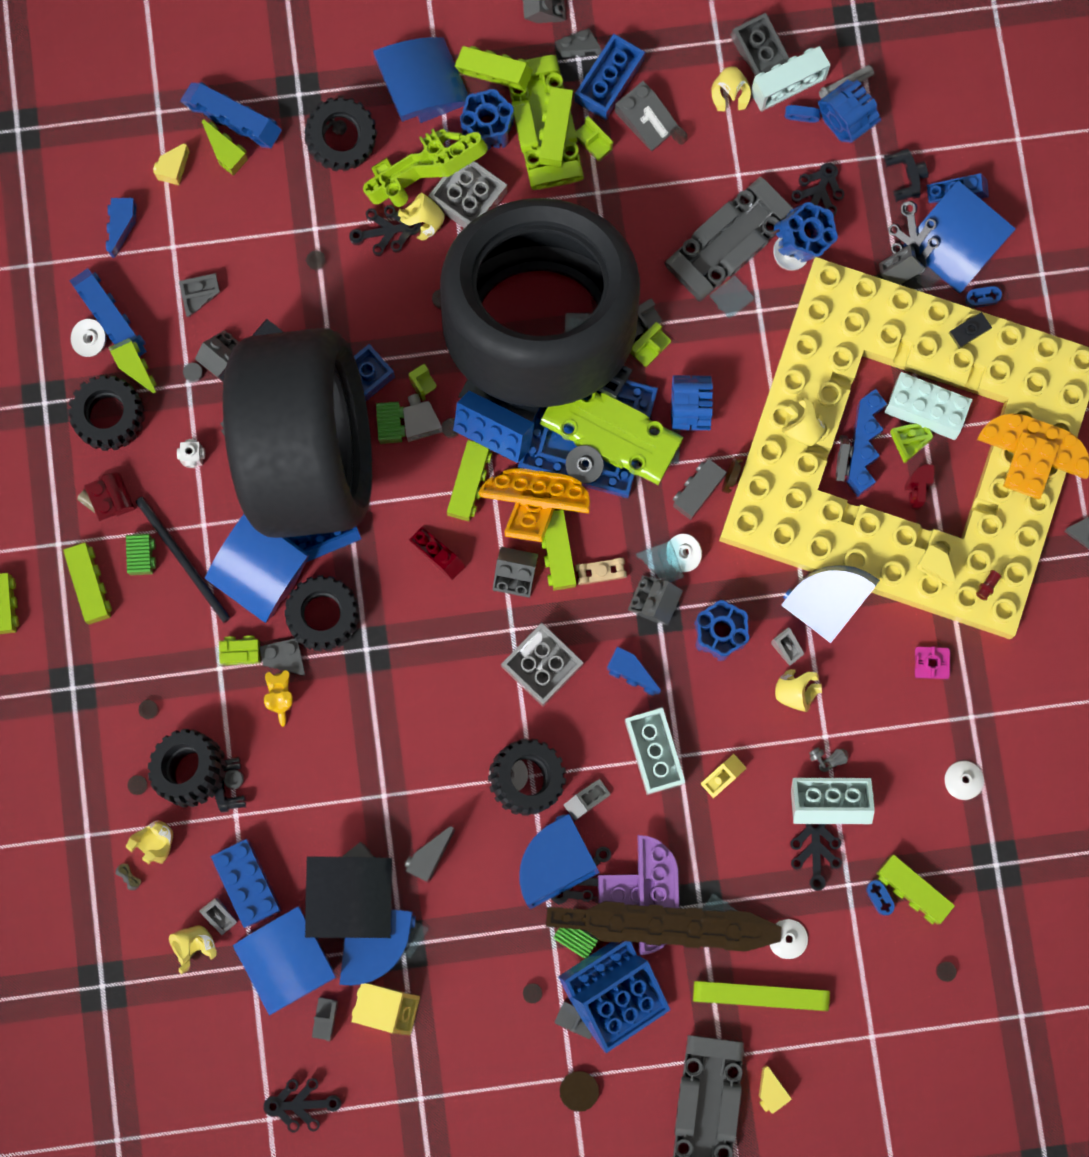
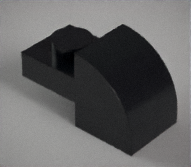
(616, 385)

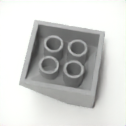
(468, 193)
(542, 664)

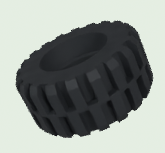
(358, 116)
(92, 393)
(317, 588)
(168, 756)
(544, 759)

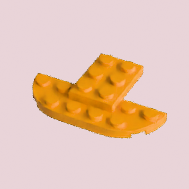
(1035, 449)
(535, 498)

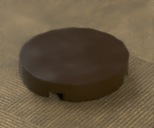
(732, 474)
(579, 1091)

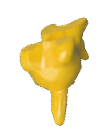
(279, 698)

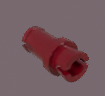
(987, 587)

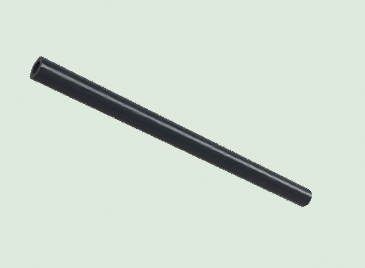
(183, 560)

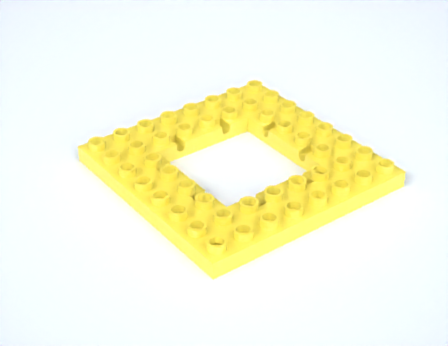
(778, 496)

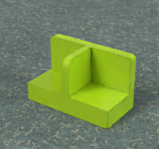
(594, 139)
(650, 345)
(422, 381)

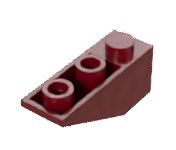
(437, 553)

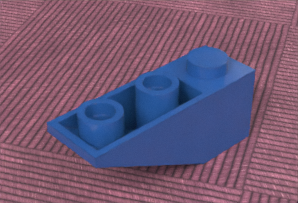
(976, 183)
(122, 219)
(629, 667)

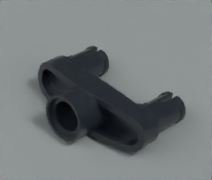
(914, 171)
(224, 803)

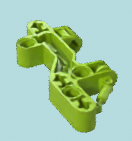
(431, 162)

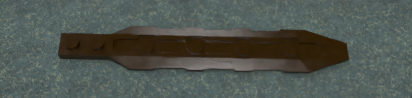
(666, 925)

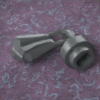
(339, 127)
(839, 757)

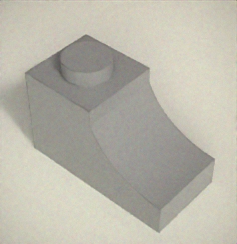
(587, 799)

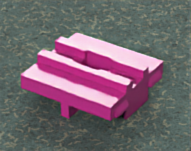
(942, 667)

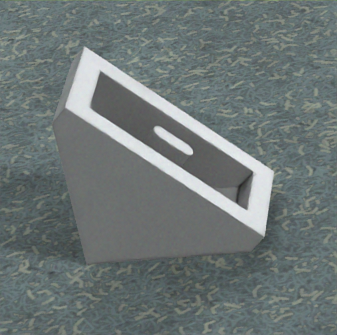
(787, 646)
(218, 915)

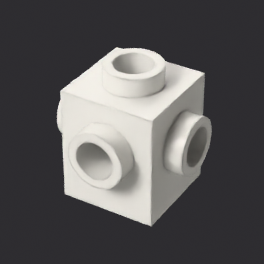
(195, 458)

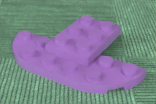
(653, 885)

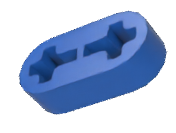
(802, 113)
(983, 301)
(883, 895)

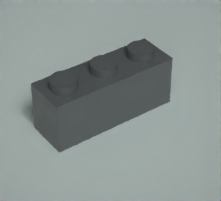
(698, 488)

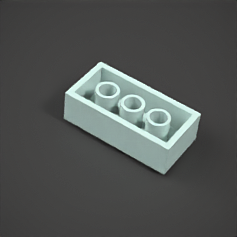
(790, 78)
(928, 405)
(654, 751)
(832, 801)

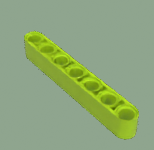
(761, 996)

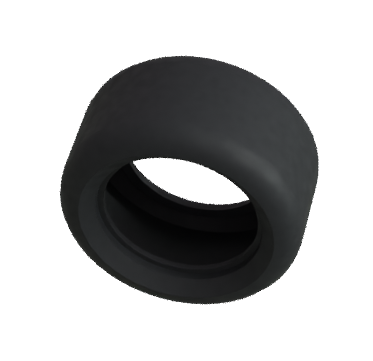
(548, 238)
(297, 433)

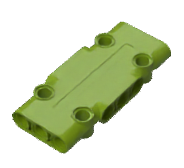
(528, 114)
(616, 433)

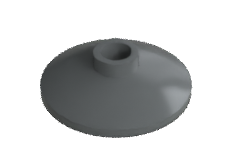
(575, 465)

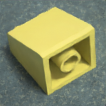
(385, 1009)

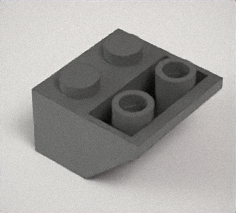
(544, 11)
(216, 352)
(515, 572)
(655, 600)

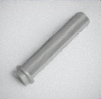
(860, 75)

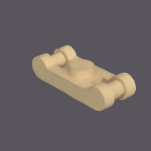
(601, 571)

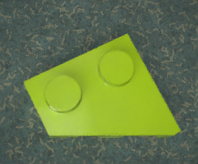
(910, 439)

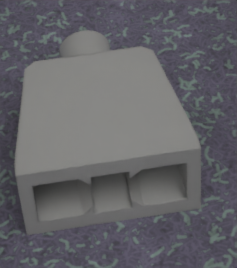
(420, 419)

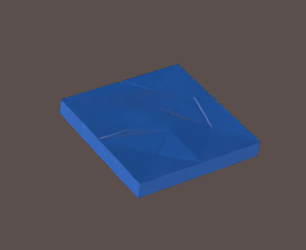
(550, 450)

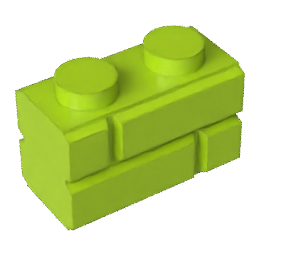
(239, 651)

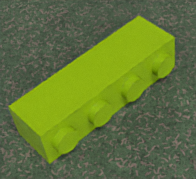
(493, 67)
(555, 128)
(468, 481)
(558, 553)
(87, 583)
(914, 889)

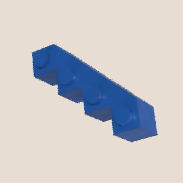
(228, 112)
(104, 310)
(864, 454)

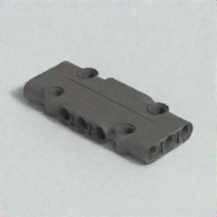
(728, 239)
(709, 1097)

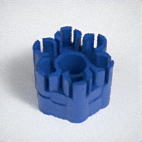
(488, 104)
(847, 114)
(796, 242)
(691, 402)
(719, 646)

